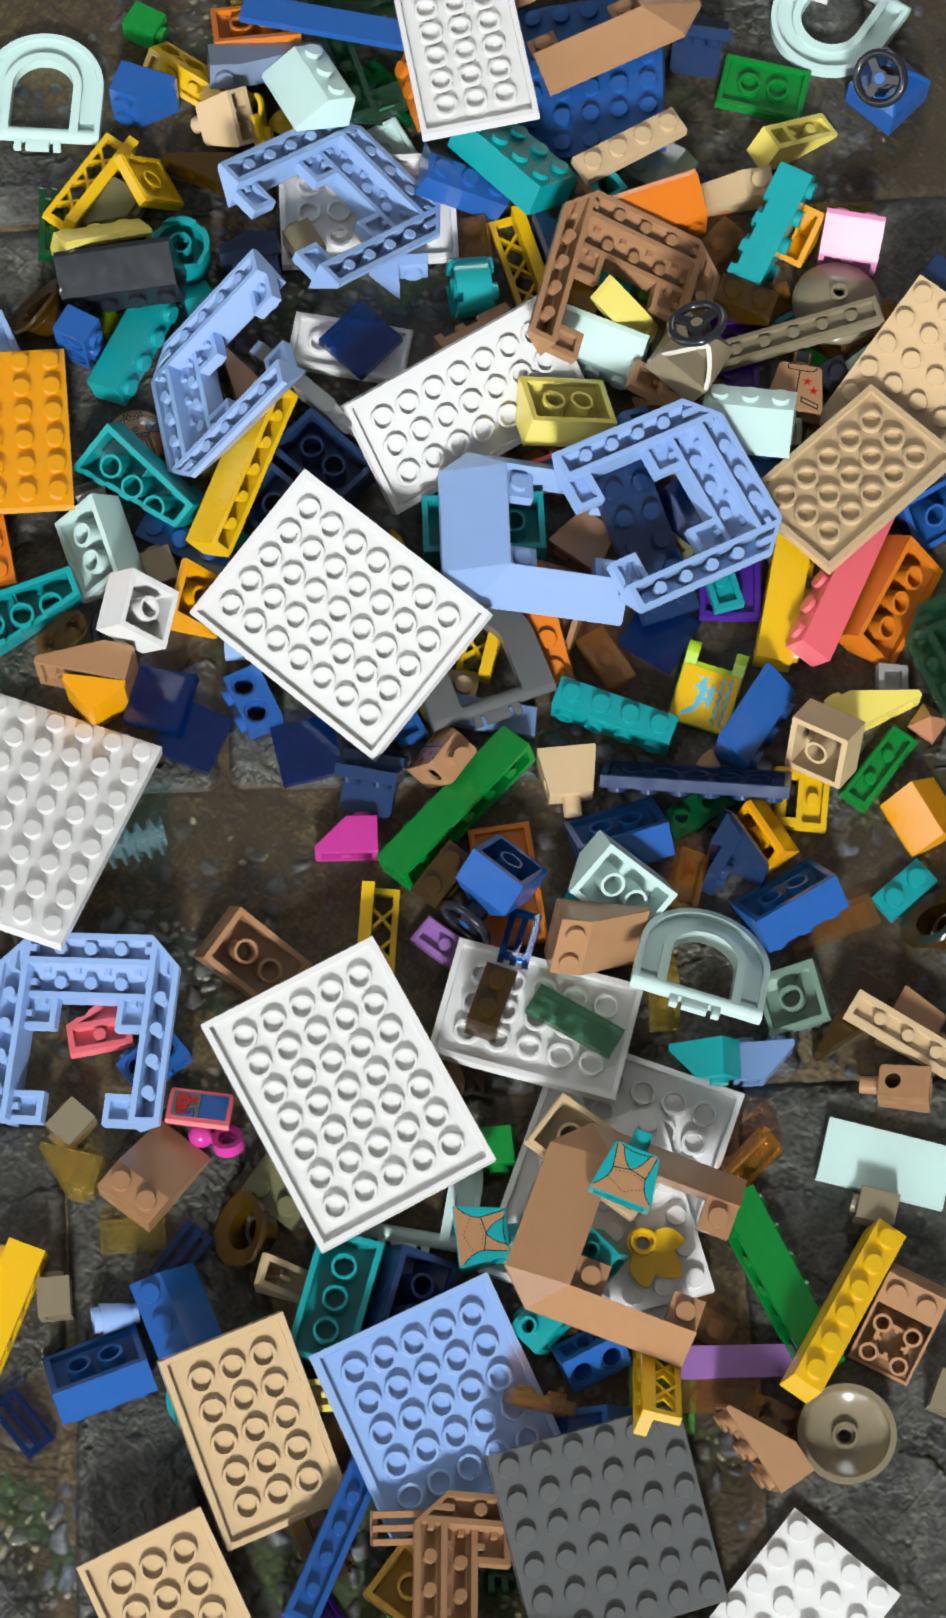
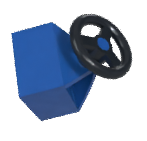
(886, 89)
(496, 882)

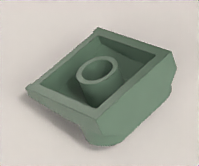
(658, 166)
(796, 999)

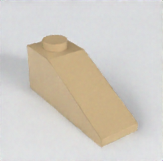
(737, 191)

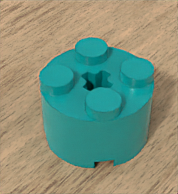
(191, 245)
(471, 286)

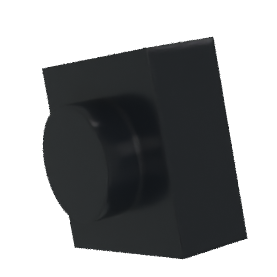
(833, 373)

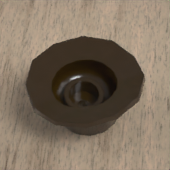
(39, 311)
(926, 922)
(244, 1230)

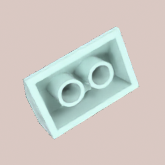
(310, 89)
(606, 346)
(757, 416)
(97, 543)
(615, 876)

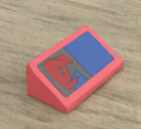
(200, 1108)

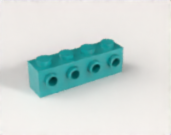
(131, 352)
(614, 716)
(542, 1332)

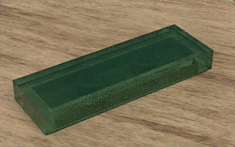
(575, 1021)

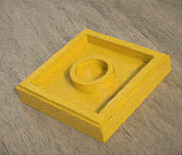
(149, 182)

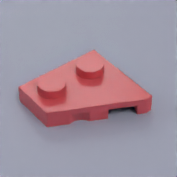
(96, 1034)

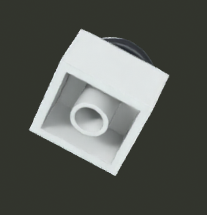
(135, 611)

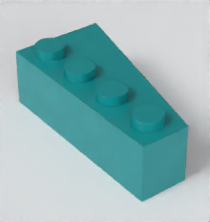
(774, 224)
(138, 475)
(35, 605)

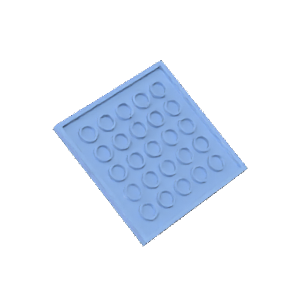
(427, 1397)

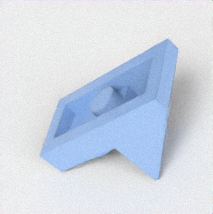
(408, 267)

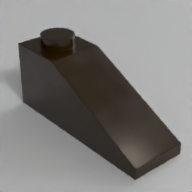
(197, 168)
(842, 1031)

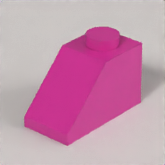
(350, 840)

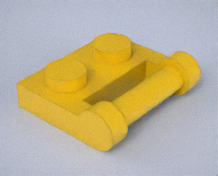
(810, 804)

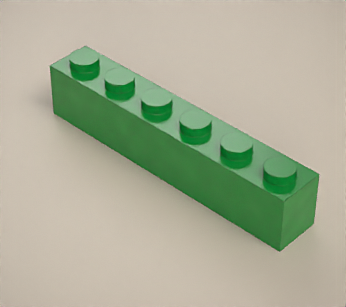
(456, 806)
(773, 1272)

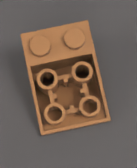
(899, 1324)
(774, 1457)

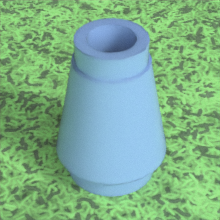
(113, 1317)

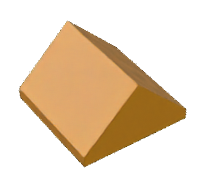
(805, 236)
(191, 584)
(96, 698)
(918, 815)
(767, 832)

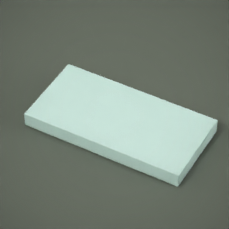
(883, 1160)

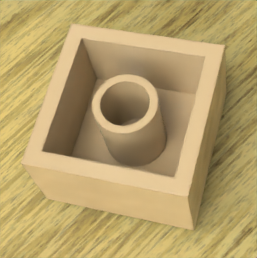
(824, 743)

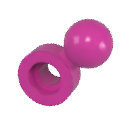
(224, 1143)

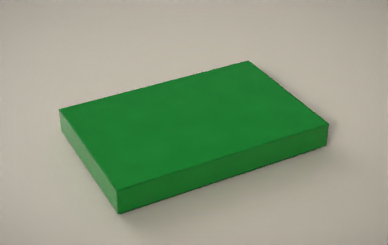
(762, 88)

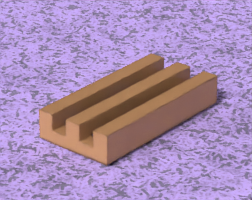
(375, 1528)

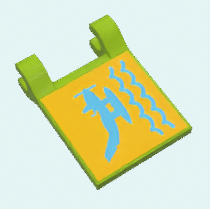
(706, 692)

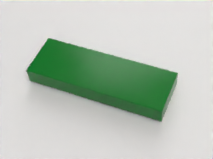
(878, 768)

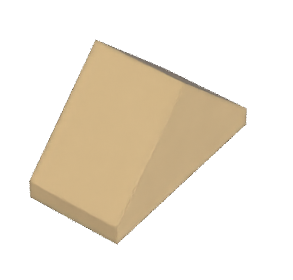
(279, 1278)

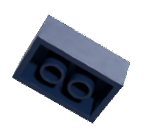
(326, 454)

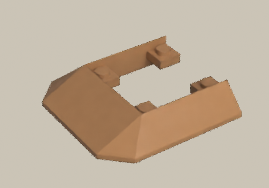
(631, 32)
(616, 238)
(569, 1287)
(448, 1547)

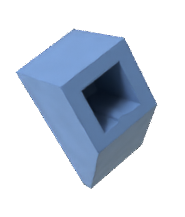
(761, 1059)

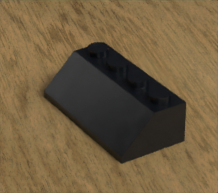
(121, 275)

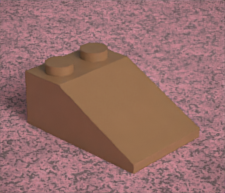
(96, 659)
(593, 936)
(248, 954)
(152, 1175)

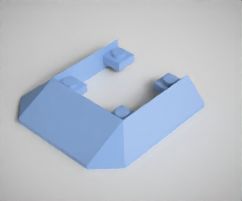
(359, 174)
(186, 386)
(717, 476)
(484, 564)
(96, 971)

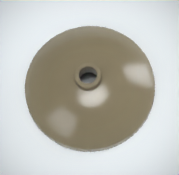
(817, 287)
(863, 1417)

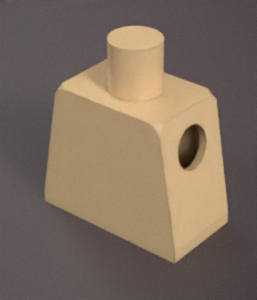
(225, 119)
(568, 775)

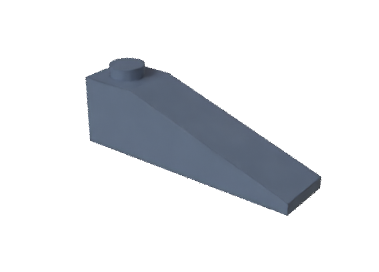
(243, 63)

